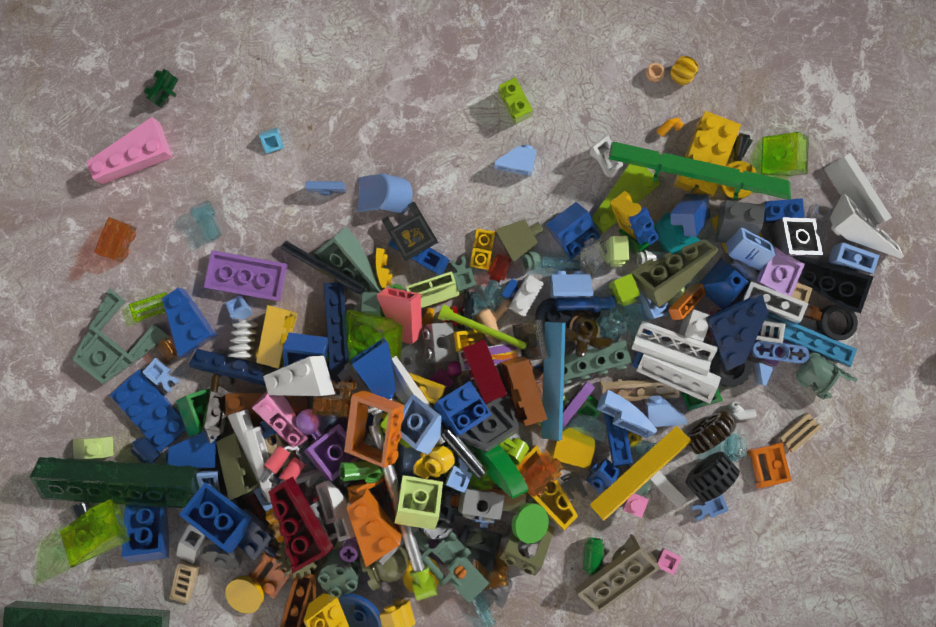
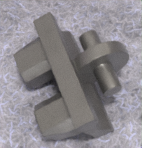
(348, 373)

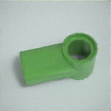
(360, 470)

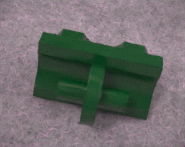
(162, 87)

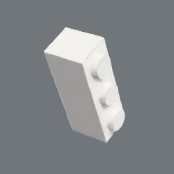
(778, 303)

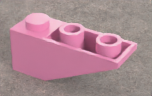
(281, 417)

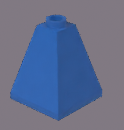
(723, 284)

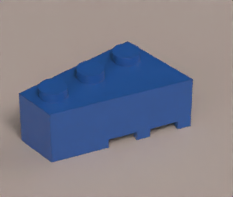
(186, 322)

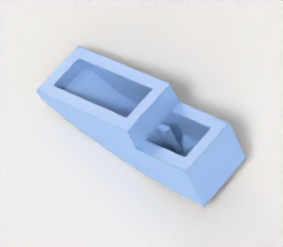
(625, 414)

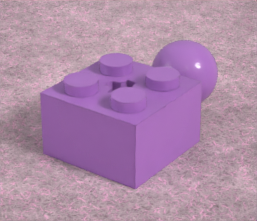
(324, 442)

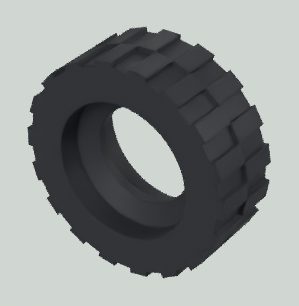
(738, 378)

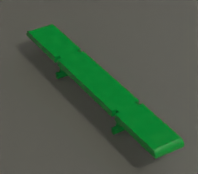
(700, 170)

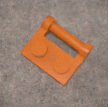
(775, 464)
(274, 579)

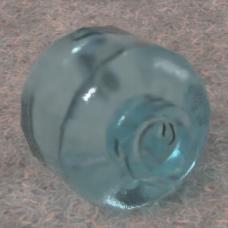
(734, 447)

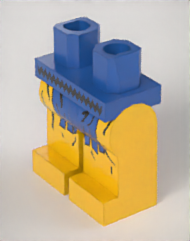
(634, 219)

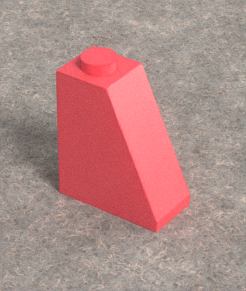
(404, 309)

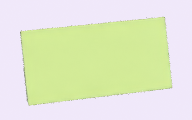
(435, 289)

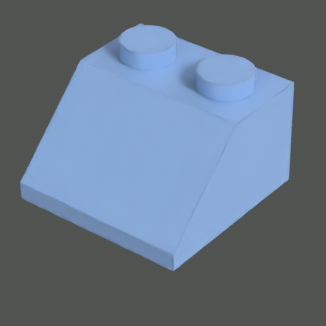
(570, 285)
(420, 425)

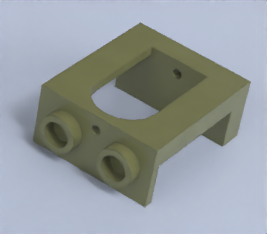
(528, 565)

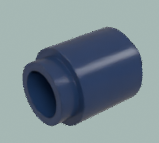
(144, 451)

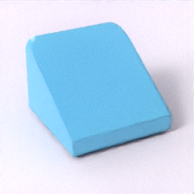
(271, 140)

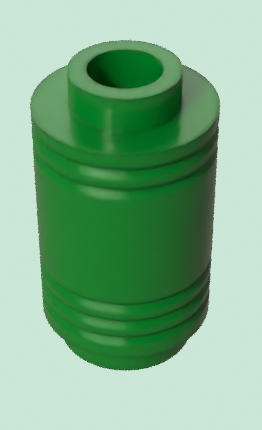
(593, 555)

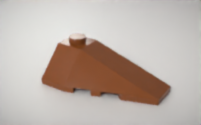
(246, 400)

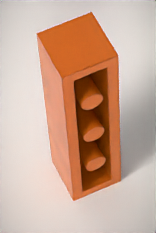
(687, 301)

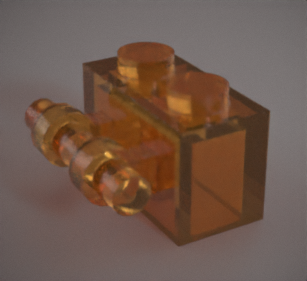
(115, 240)
(334, 405)
(541, 472)

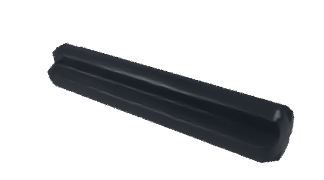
(463, 452)

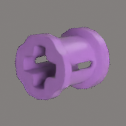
(349, 550)

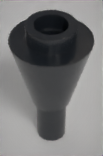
(741, 146)

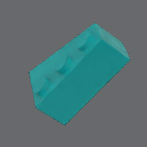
(670, 236)

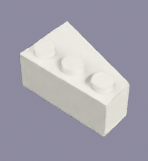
(301, 378)

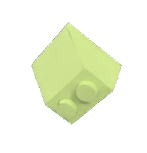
(418, 502)

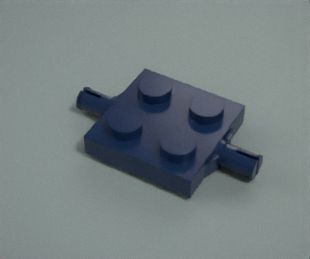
(257, 538)

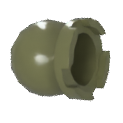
(391, 571)

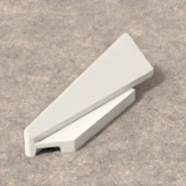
(406, 387)
(254, 447)

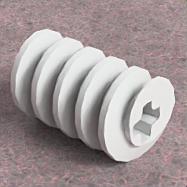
(242, 339)

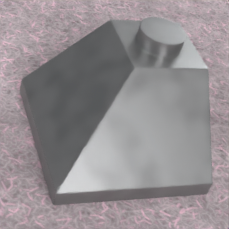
(796, 236)

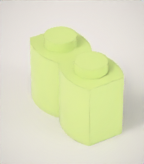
(617, 251)

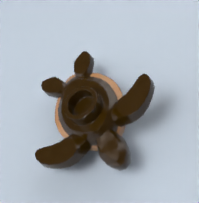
(585, 332)

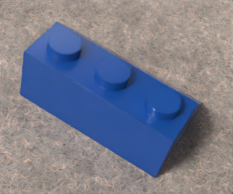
(216, 517)

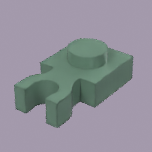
(463, 277)

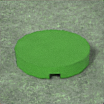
(530, 523)

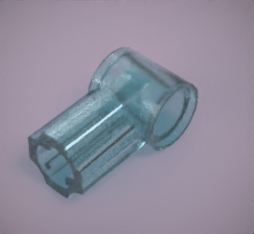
(205, 217)

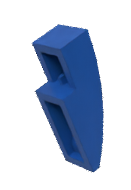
(429, 259)

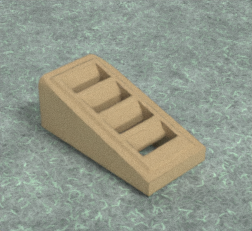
(194, 569)

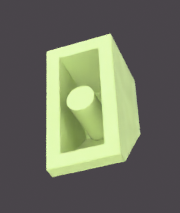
(93, 447)

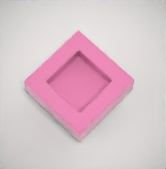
(635, 505)
(668, 561)

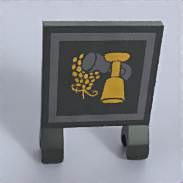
(411, 235)

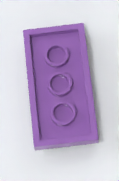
(245, 275)

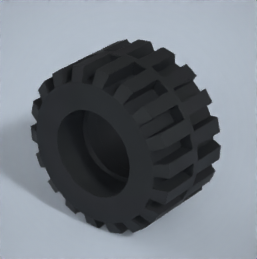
(712, 476)

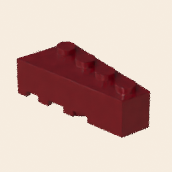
(298, 525)

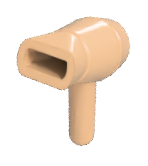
(488, 319)

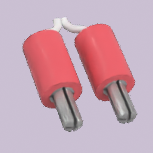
(277, 459)

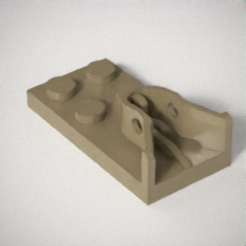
(619, 576)

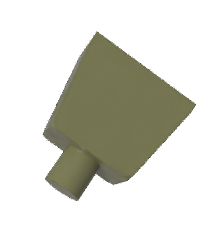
(518, 238)

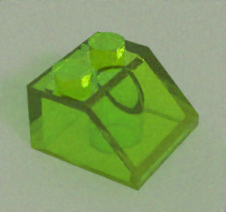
(785, 154)

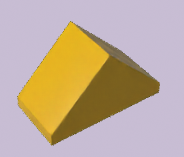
(465, 338)

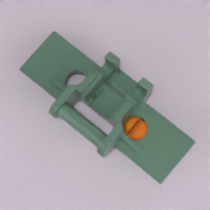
(454, 555)

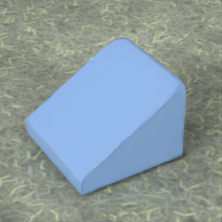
(238, 308)
(762, 373)

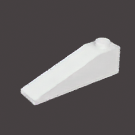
(854, 226)

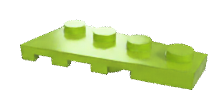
(635, 181)

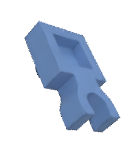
(712, 508)

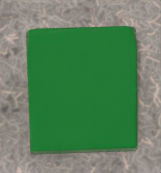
(589, 407)

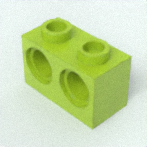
(515, 100)
(624, 290)

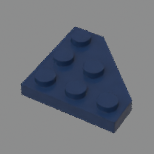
(737, 329)

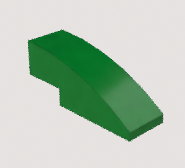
(502, 471)

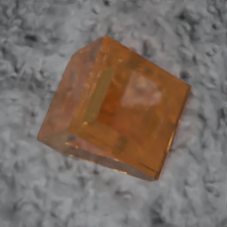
(167, 350)

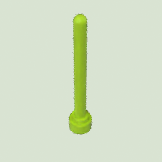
(448, 314)

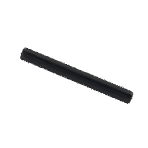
(322, 267)

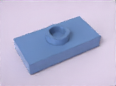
(325, 187)

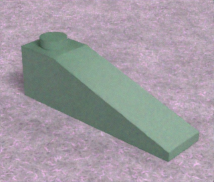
(348, 257)

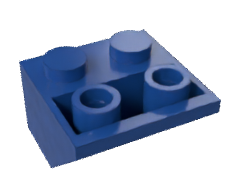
(572, 229)
(462, 409)

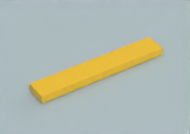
(640, 473)

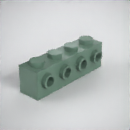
(596, 361)

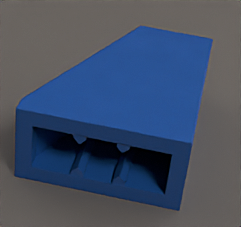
(376, 369)
(195, 452)

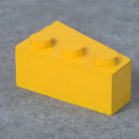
(276, 327)

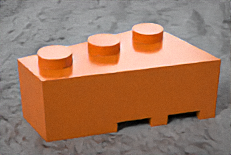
(372, 527)

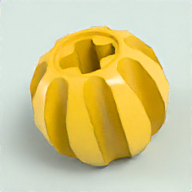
(684, 70)

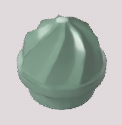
(531, 260)

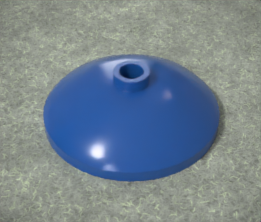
(359, 611)

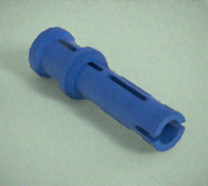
(595, 303)

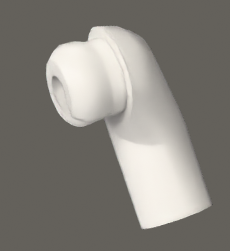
(739, 413)

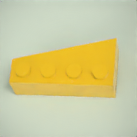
(553, 499)

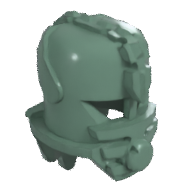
(820, 374)

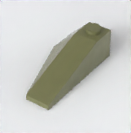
(667, 276)

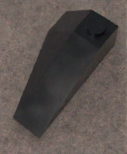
(839, 285)

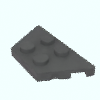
(495, 428)

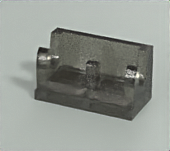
(571, 482)

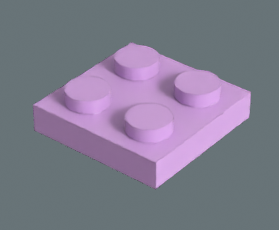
(781, 273)

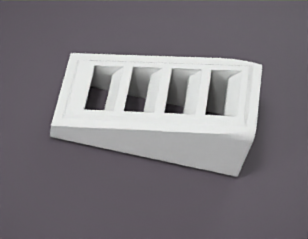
(780, 336)

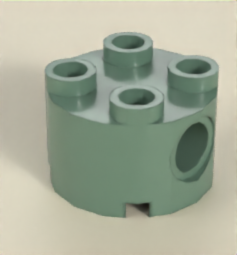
(339, 576)

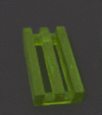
(134, 312)

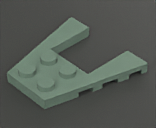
(101, 354)

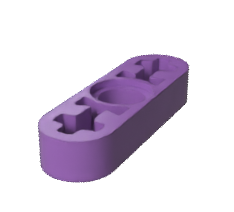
(576, 402)

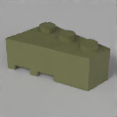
(235, 467)

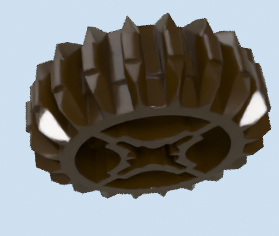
(711, 432)

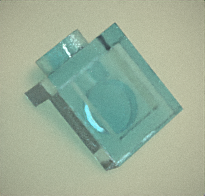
(491, 295)

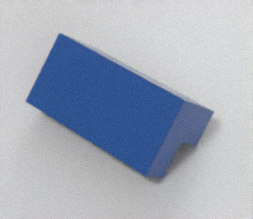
(692, 213)

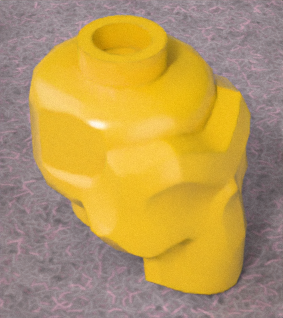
(435, 463)

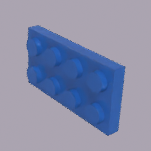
(149, 410)

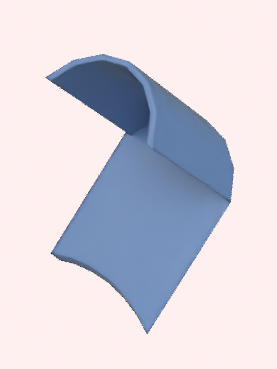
(384, 193)

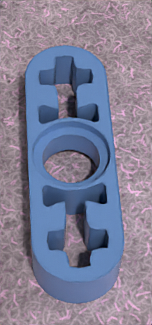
(793, 348)

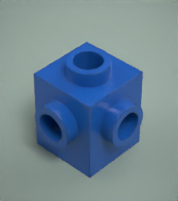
(602, 475)

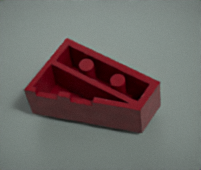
(483, 371)

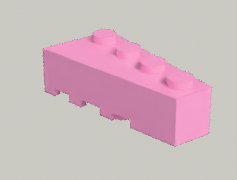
(132, 152)

